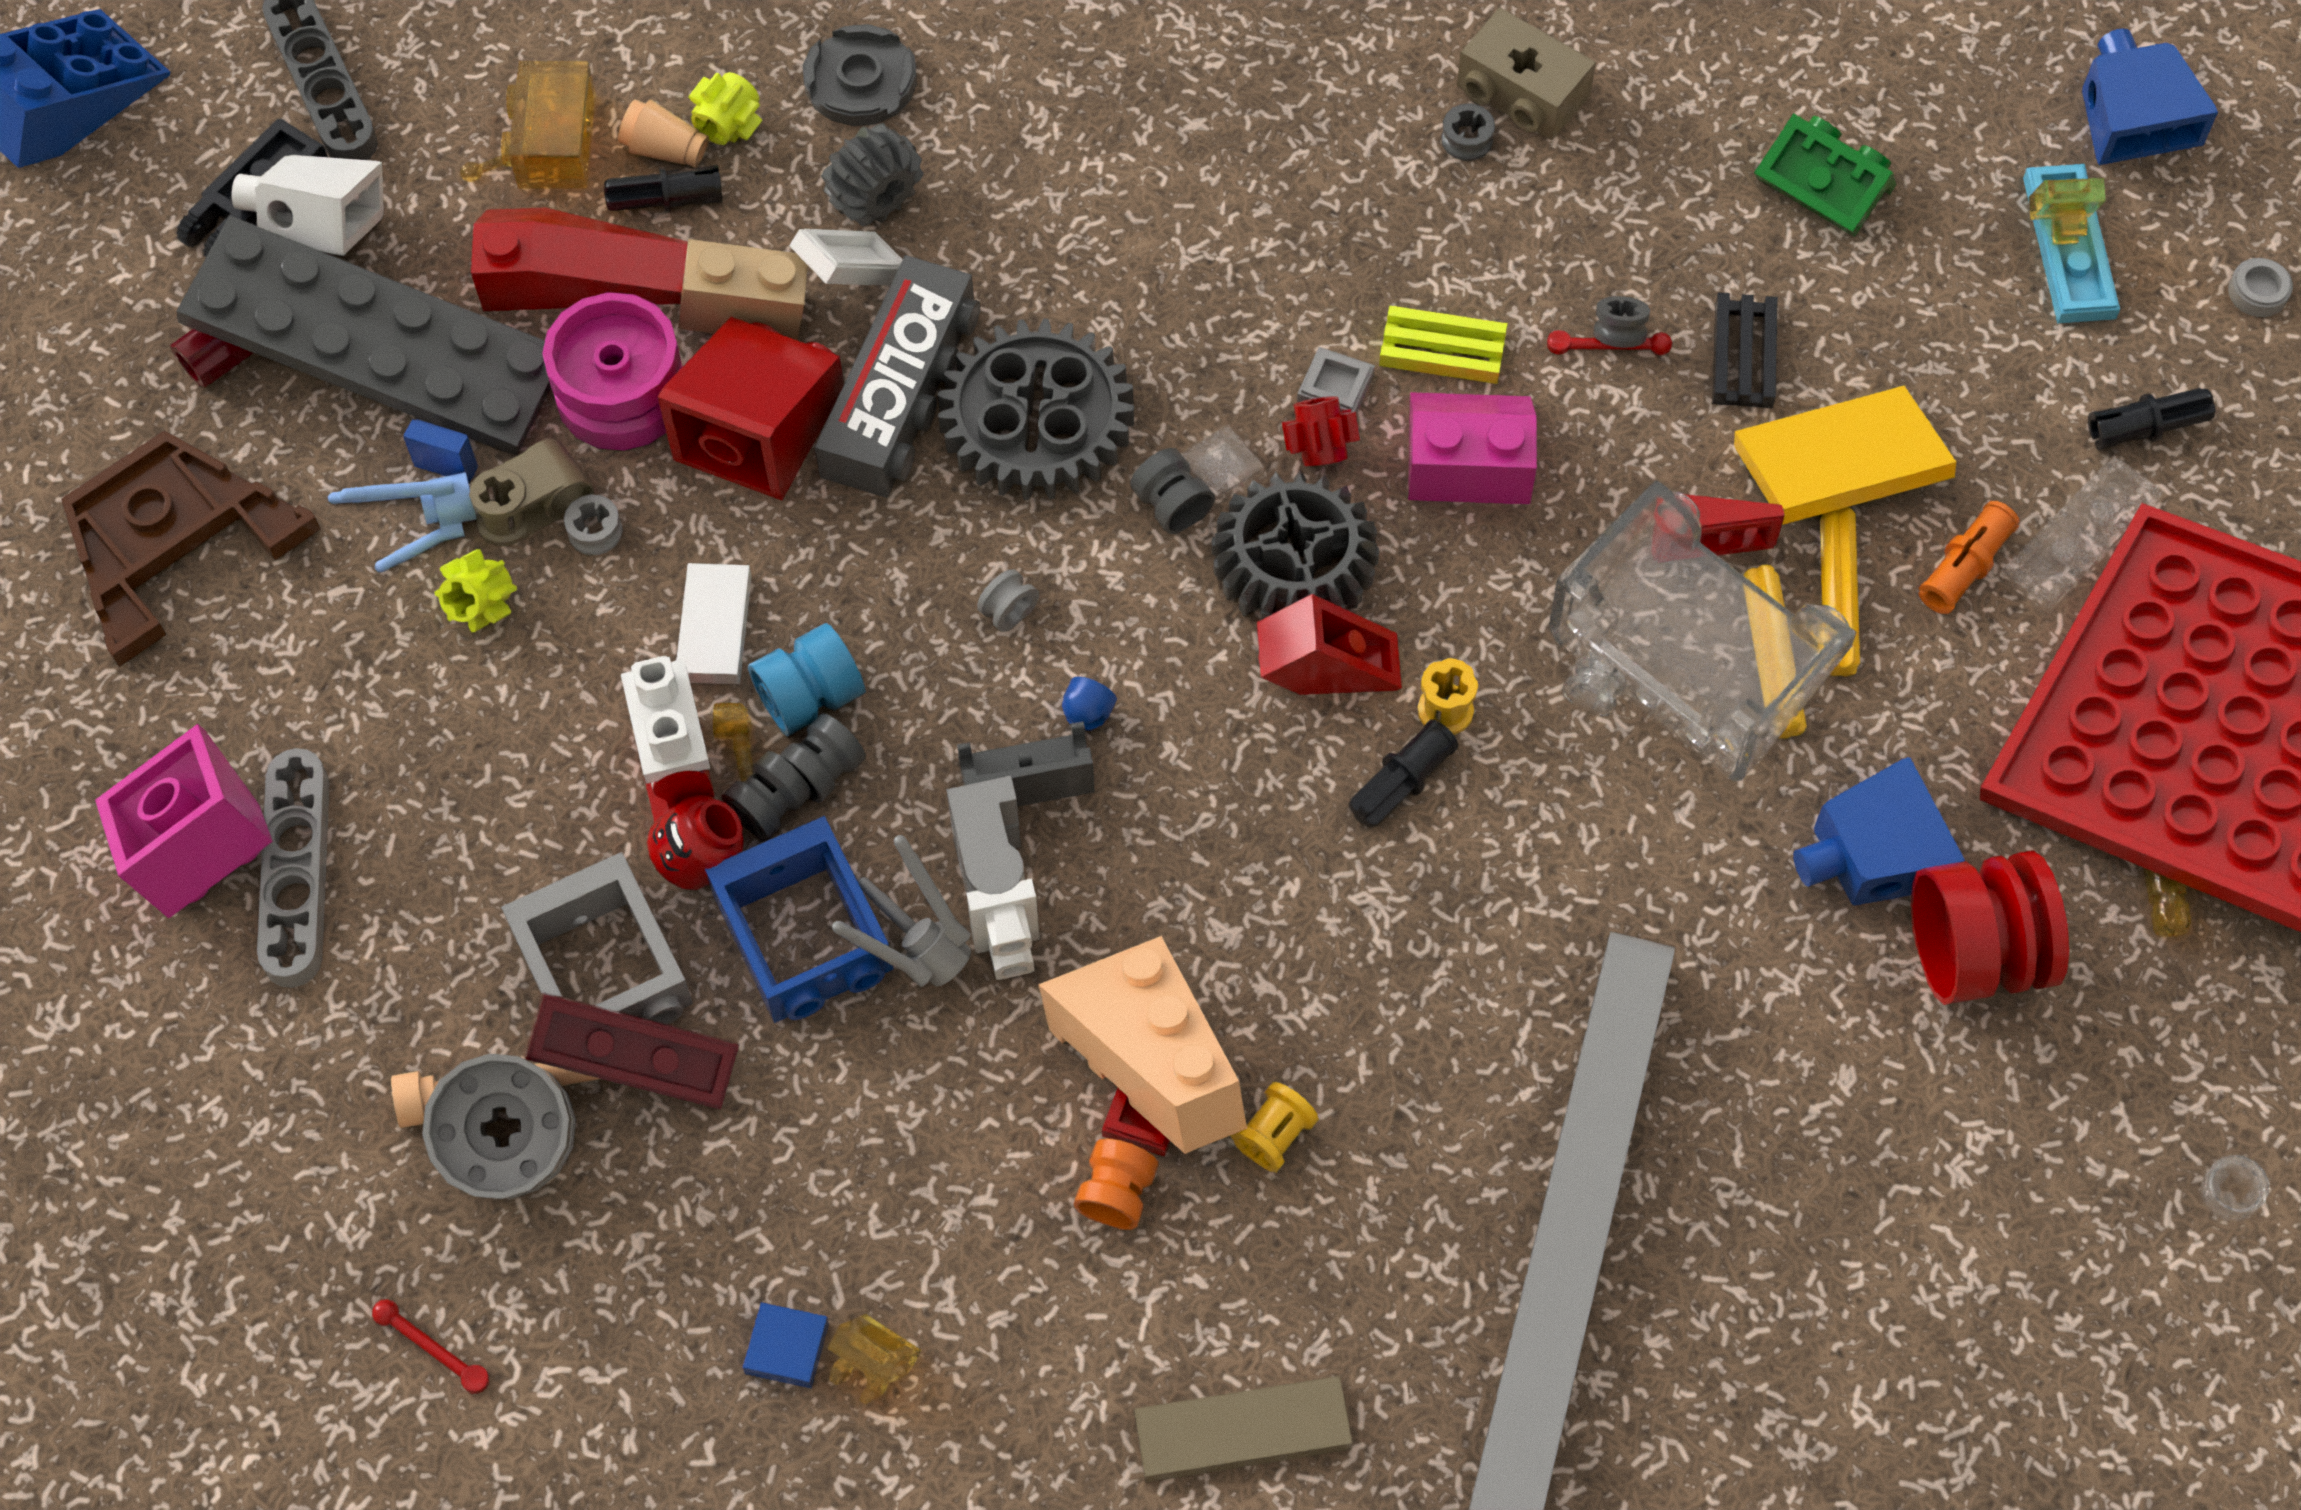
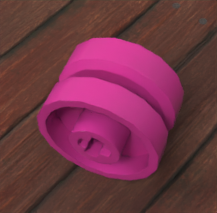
(608, 367)

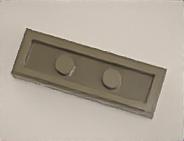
(1243, 1429)

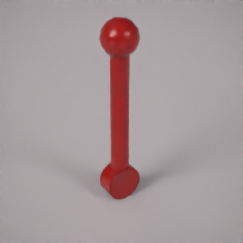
(1560, 342)
(473, 1377)

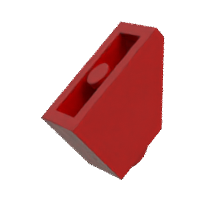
(1327, 650)

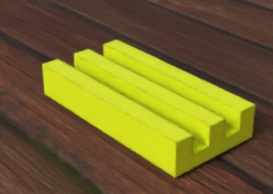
(1445, 335)

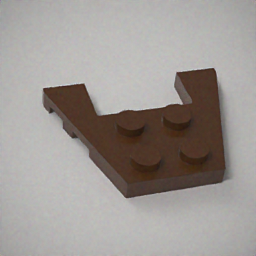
(154, 512)

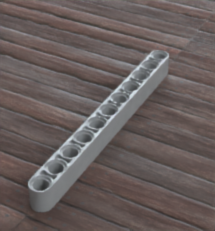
(1573, 1228)

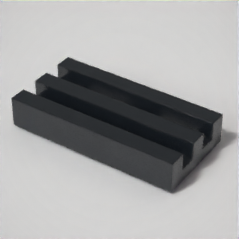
(1746, 309)

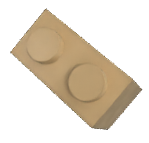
(742, 284)

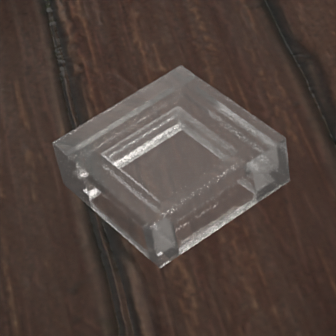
(1224, 464)

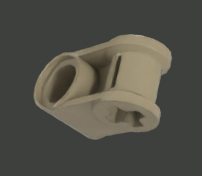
(529, 488)

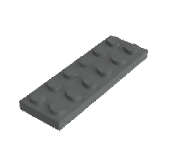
(368, 335)

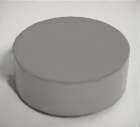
(2260, 287)

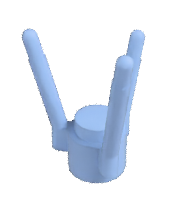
(442, 500)

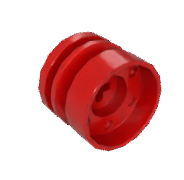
(1989, 927)

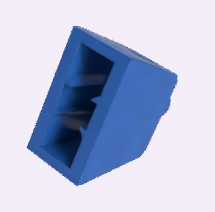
(2143, 100)
(1878, 837)

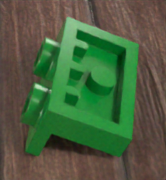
(1826, 174)

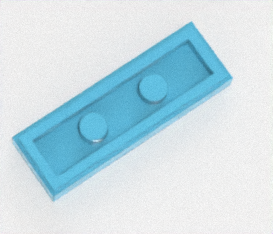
(2078, 272)

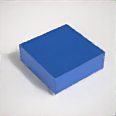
(440, 449)
(786, 1345)

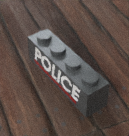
(896, 377)

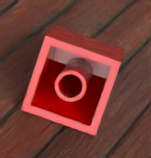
(750, 405)

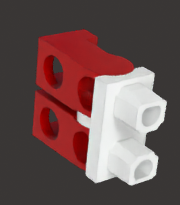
(667, 732)

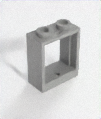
(582, 899)

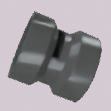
(1173, 492)
(824, 755)
(767, 795)

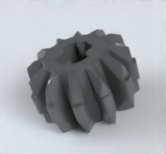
(872, 174)

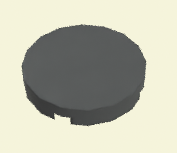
(862, 92)

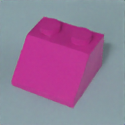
(1472, 448)
(181, 823)

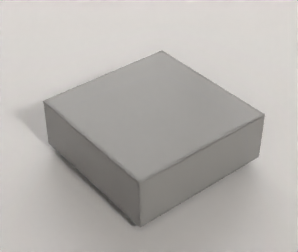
(1337, 376)

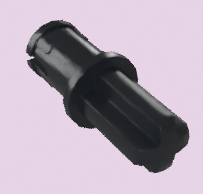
(664, 189)
(2150, 417)
(1403, 774)

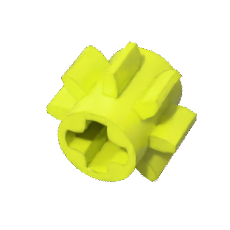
(725, 108)
(475, 590)

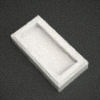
(847, 256)
(714, 622)

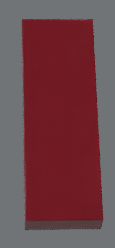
(631, 1050)

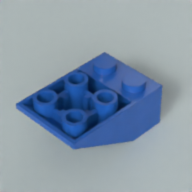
(67, 82)

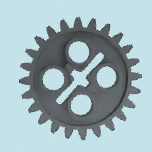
(979, 404)

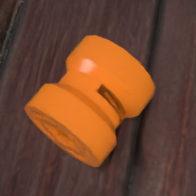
(1116, 1183)

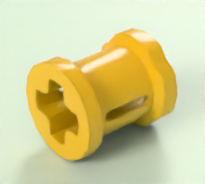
(1437, 684)
(1275, 1126)

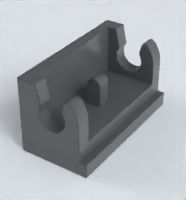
(1038, 769)

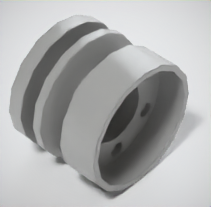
(471, 1099)

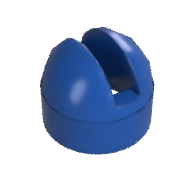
(1088, 702)

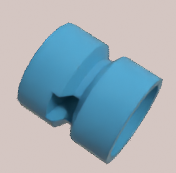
(806, 679)

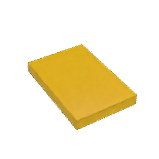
(1844, 454)

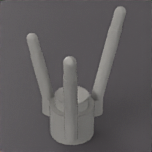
(933, 949)

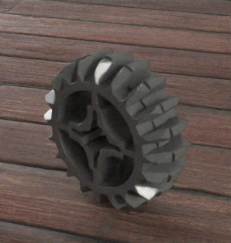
(1320, 528)

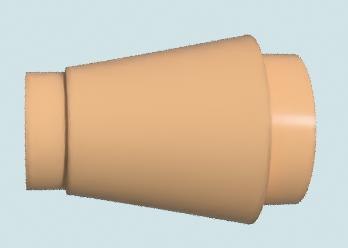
(661, 135)

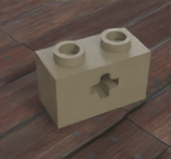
(1525, 74)

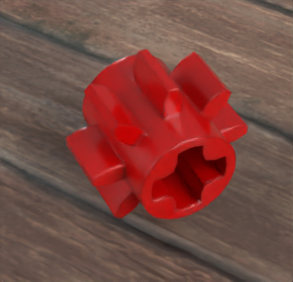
(1320, 431)

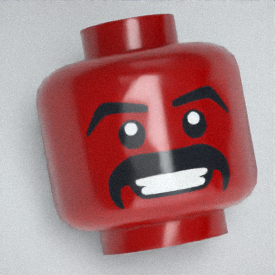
(694, 838)

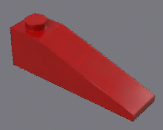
(559, 258)

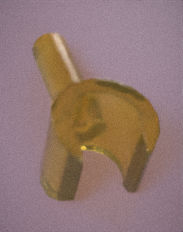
(734, 723)

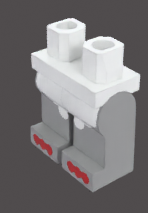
(993, 876)

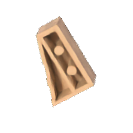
(1150, 1040)

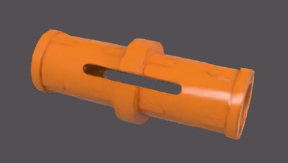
(1969, 557)

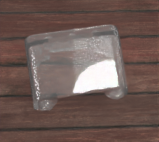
(1694, 634)

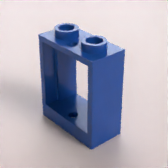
(777, 866)

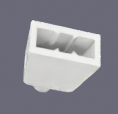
(315, 200)

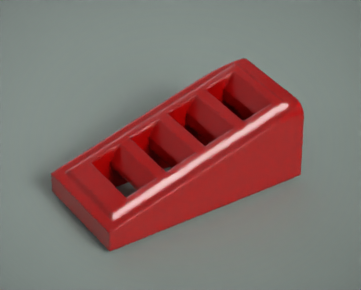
(1738, 525)

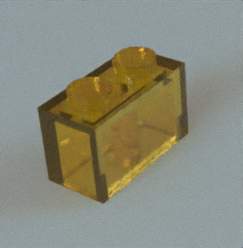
(550, 125)

